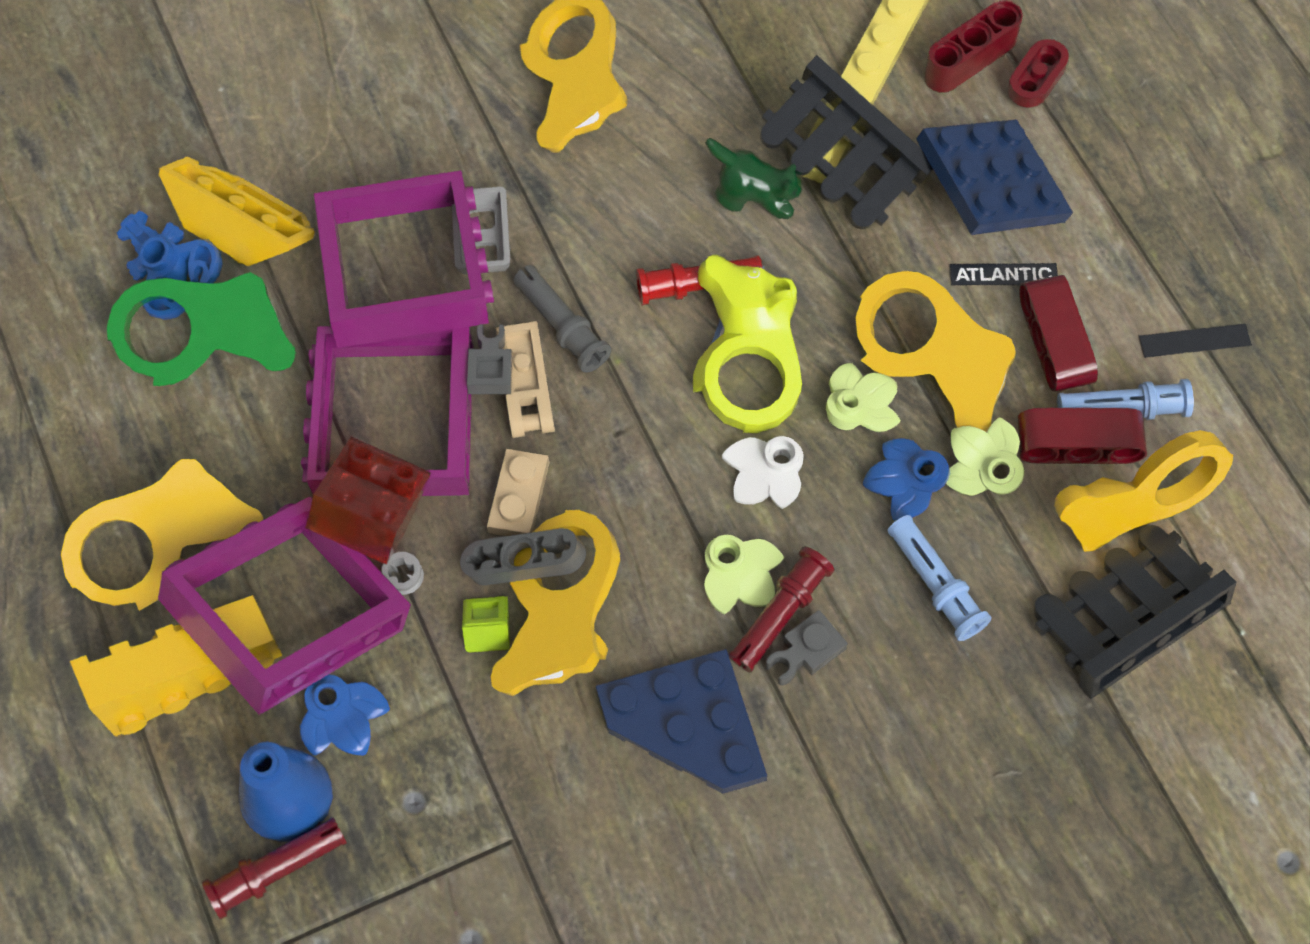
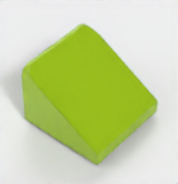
(486, 624)

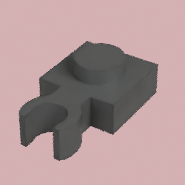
(490, 365)
(810, 645)

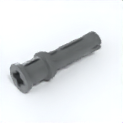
(571, 330)

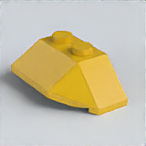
(233, 212)

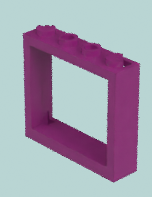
(412, 315)
(321, 396)
(272, 685)

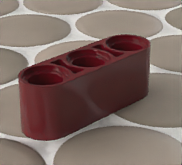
(973, 46)
(1058, 333)
(1082, 435)

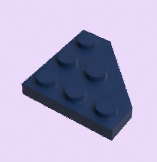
(688, 719)

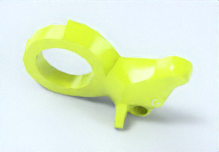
(755, 321)

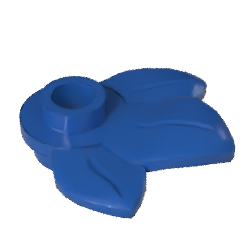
(901, 480)
(345, 720)

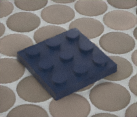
(994, 176)

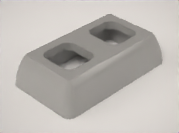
(492, 200)

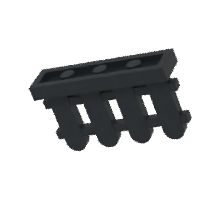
(849, 111)
(1134, 641)

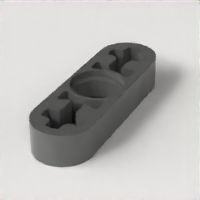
(539, 565)

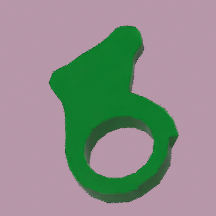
(222, 316)

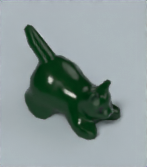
(748, 178)

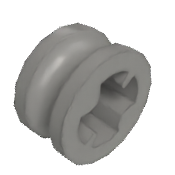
(412, 564)

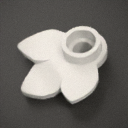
(761, 474)

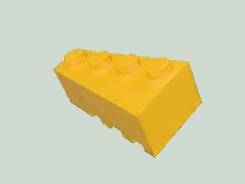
(167, 671)

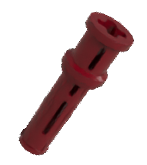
(792, 593)
(253, 877)

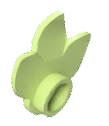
(861, 400)
(980, 455)
(743, 578)

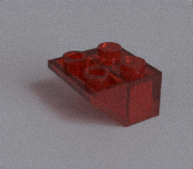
(367, 500)

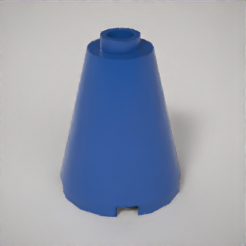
(283, 791)

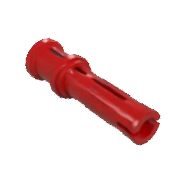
(676, 280)

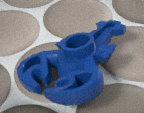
(165, 258)

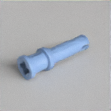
(1148, 399)
(946, 597)

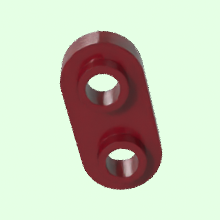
(1035, 75)

